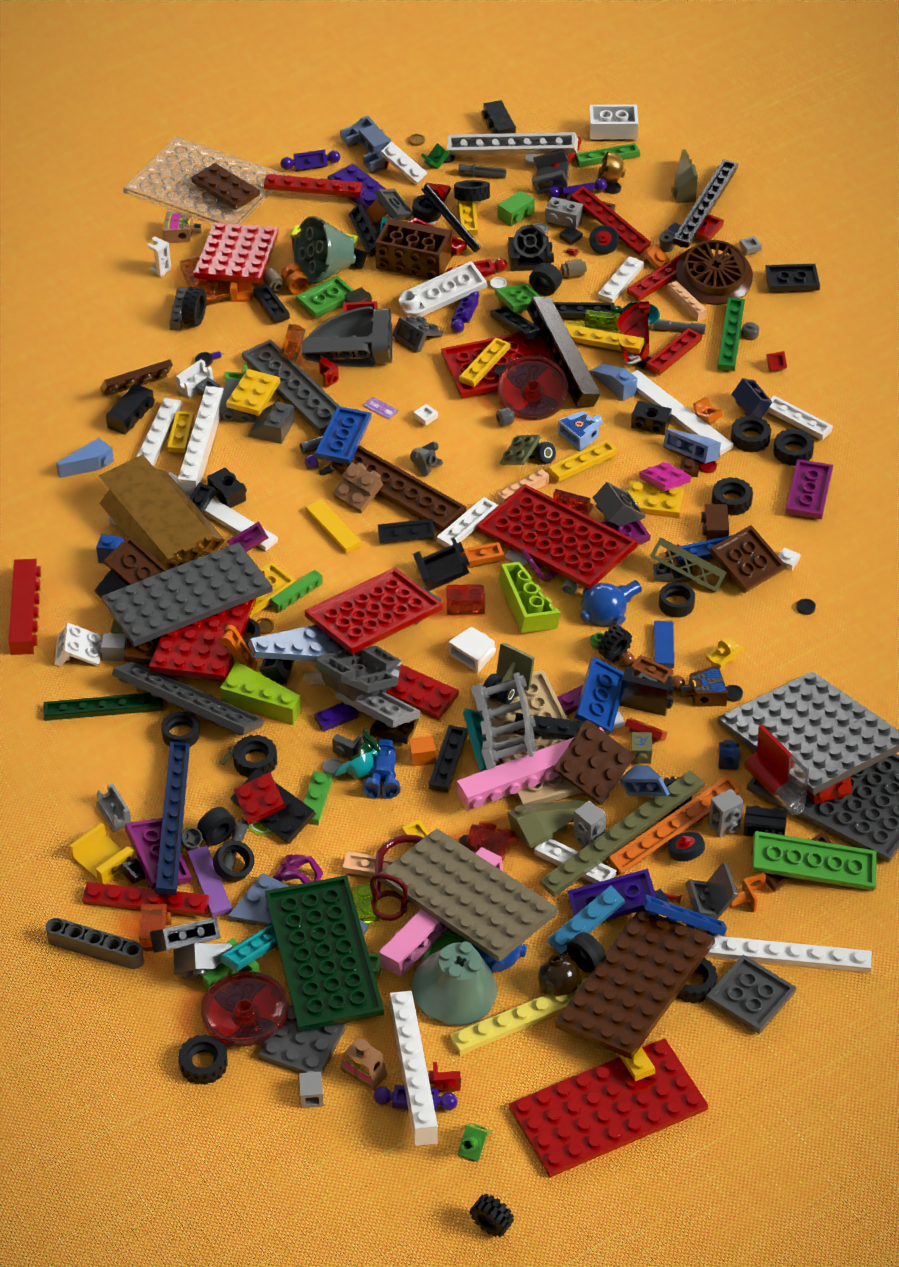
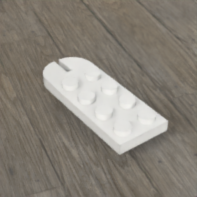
(441, 290)

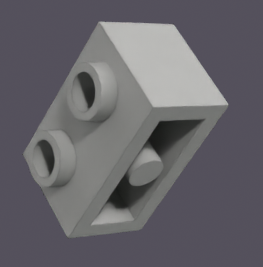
(563, 212)
(725, 813)
(588, 823)

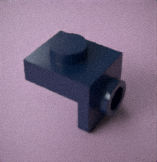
(729, 755)

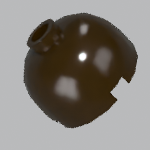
(559, 975)

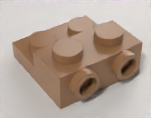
(358, 486)

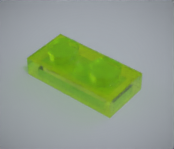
(601, 320)
(362, 898)

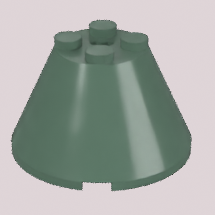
(322, 249)
(454, 985)

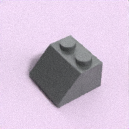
(273, 423)
(617, 505)
(198, 958)

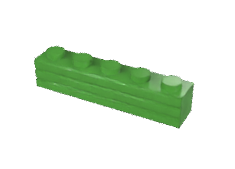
(296, 591)

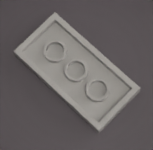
(383, 708)

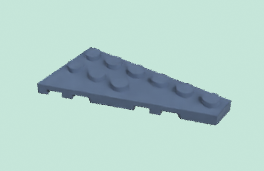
(294, 644)
(254, 907)

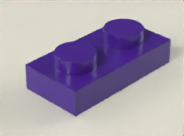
(335, 716)

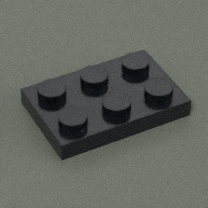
(792, 277)

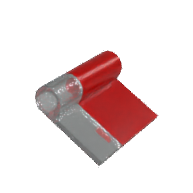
(778, 772)

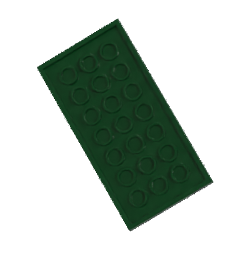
(323, 953)

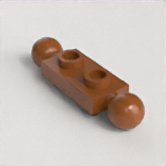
(651, 669)

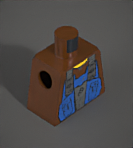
(706, 688)

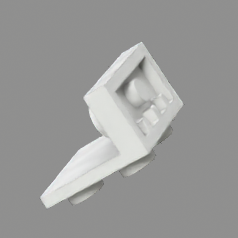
(77, 643)

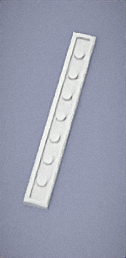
(679, 413)
(232, 519)

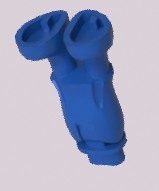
(383, 770)

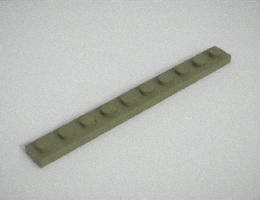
(620, 834)

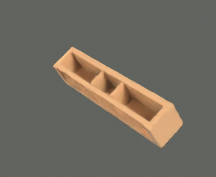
(687, 301)
(535, 481)

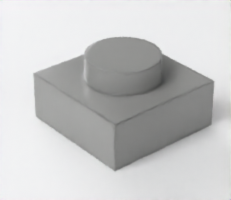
(750, 245)

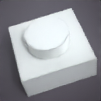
(425, 414)
(789, 558)

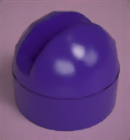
(311, 461)

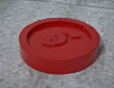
(709, 467)

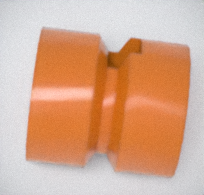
(295, 278)

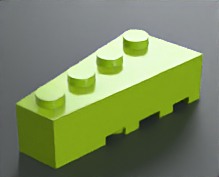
(527, 603)
(260, 695)

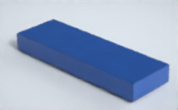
(664, 643)

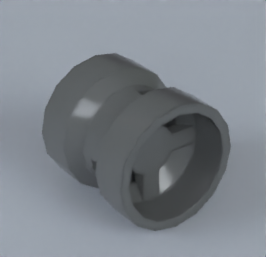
(193, 836)

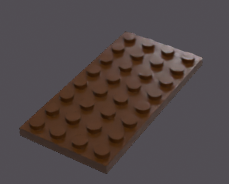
(635, 983)

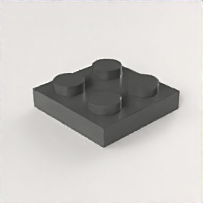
(393, 203)

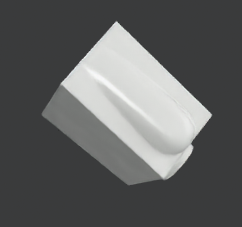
(472, 648)

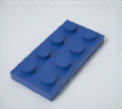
(343, 435)
(600, 695)

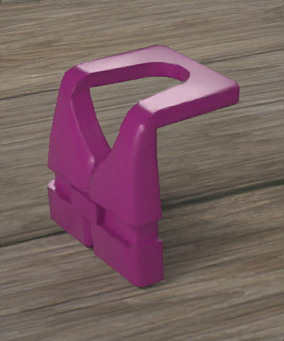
(535, 567)
(290, 865)

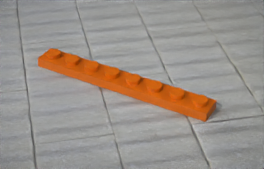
(669, 827)

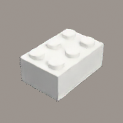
(613, 122)

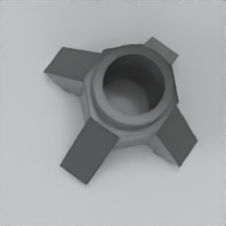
(425, 457)

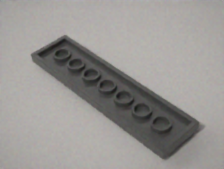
(294, 384)
(188, 697)

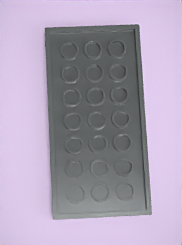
(186, 594)

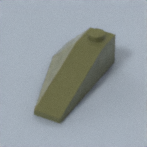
(685, 180)
(539, 821)

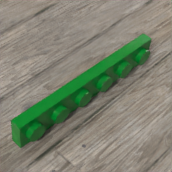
(731, 334)

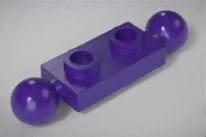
(310, 160)
(553, 191)
(464, 312)
(383, 1095)

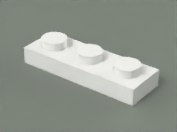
(403, 163)

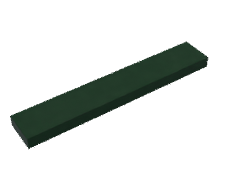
(101, 706)

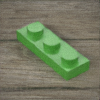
(318, 794)

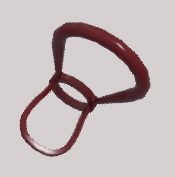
(376, 893)

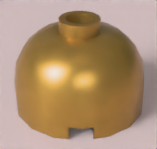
(611, 168)

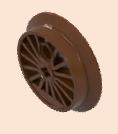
(710, 268)

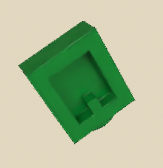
(436, 156)

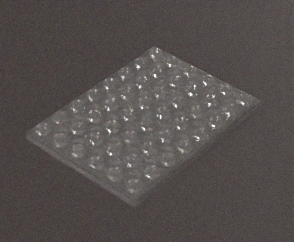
(169, 184)

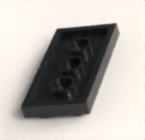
(288, 821)

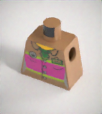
(179, 227)
(364, 1063)

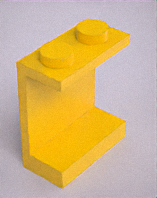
(100, 854)

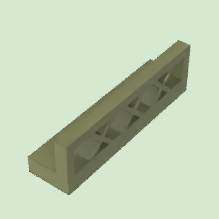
(692, 558)

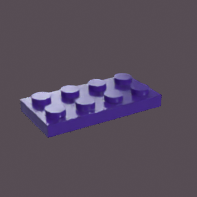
(370, 186)
(631, 887)

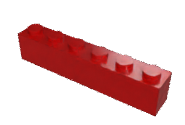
(24, 606)

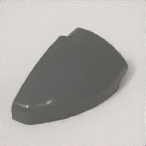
(352, 338)

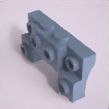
(371, 138)

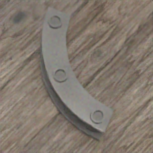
(492, 750)

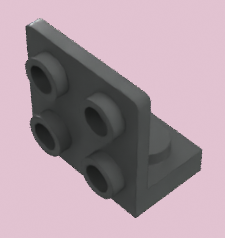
(414, 330)

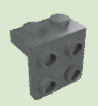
(713, 896)

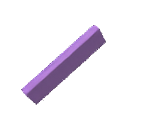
(209, 881)

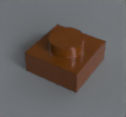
(690, 466)

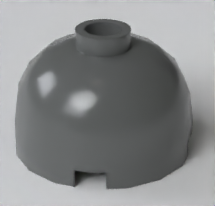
(529, 241)

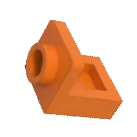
(655, 257)
(706, 412)

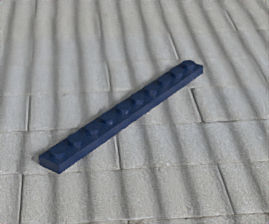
(172, 818)

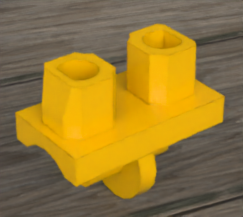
(724, 653)

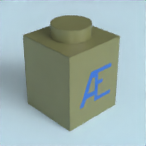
(641, 747)

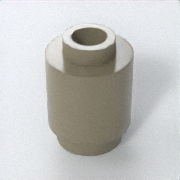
(573, 268)
(273, 279)

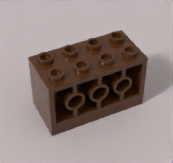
(413, 249)

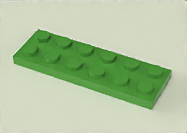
(814, 860)

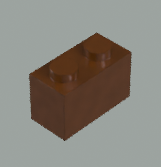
(715, 521)

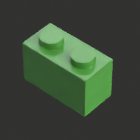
(516, 208)

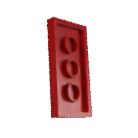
(423, 692)

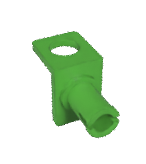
(473, 1141)

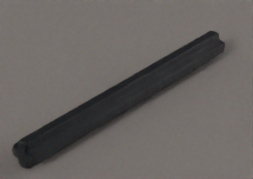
(449, 216)

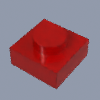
(776, 361)

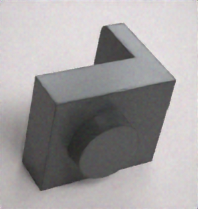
(346, 747)

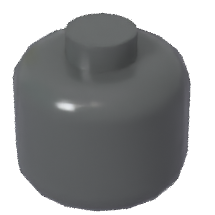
(750, 331)
(505, 416)

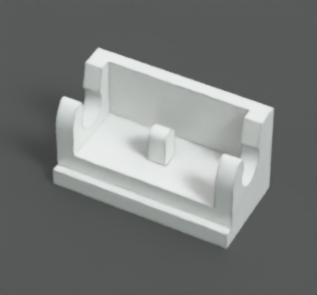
(161, 256)
(191, 377)

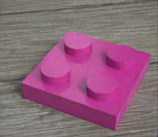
(664, 476)

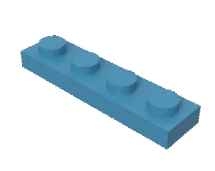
(587, 919)

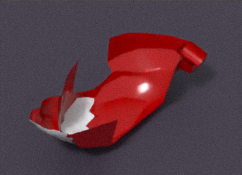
(635, 323)

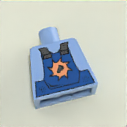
(579, 429)

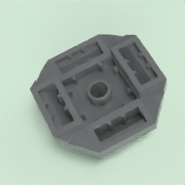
(361, 673)

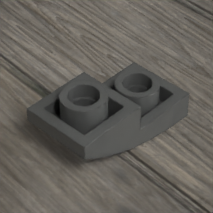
(667, 574)

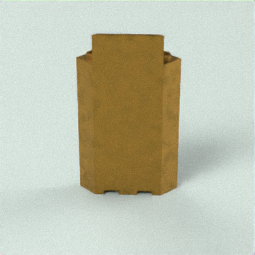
(157, 513)

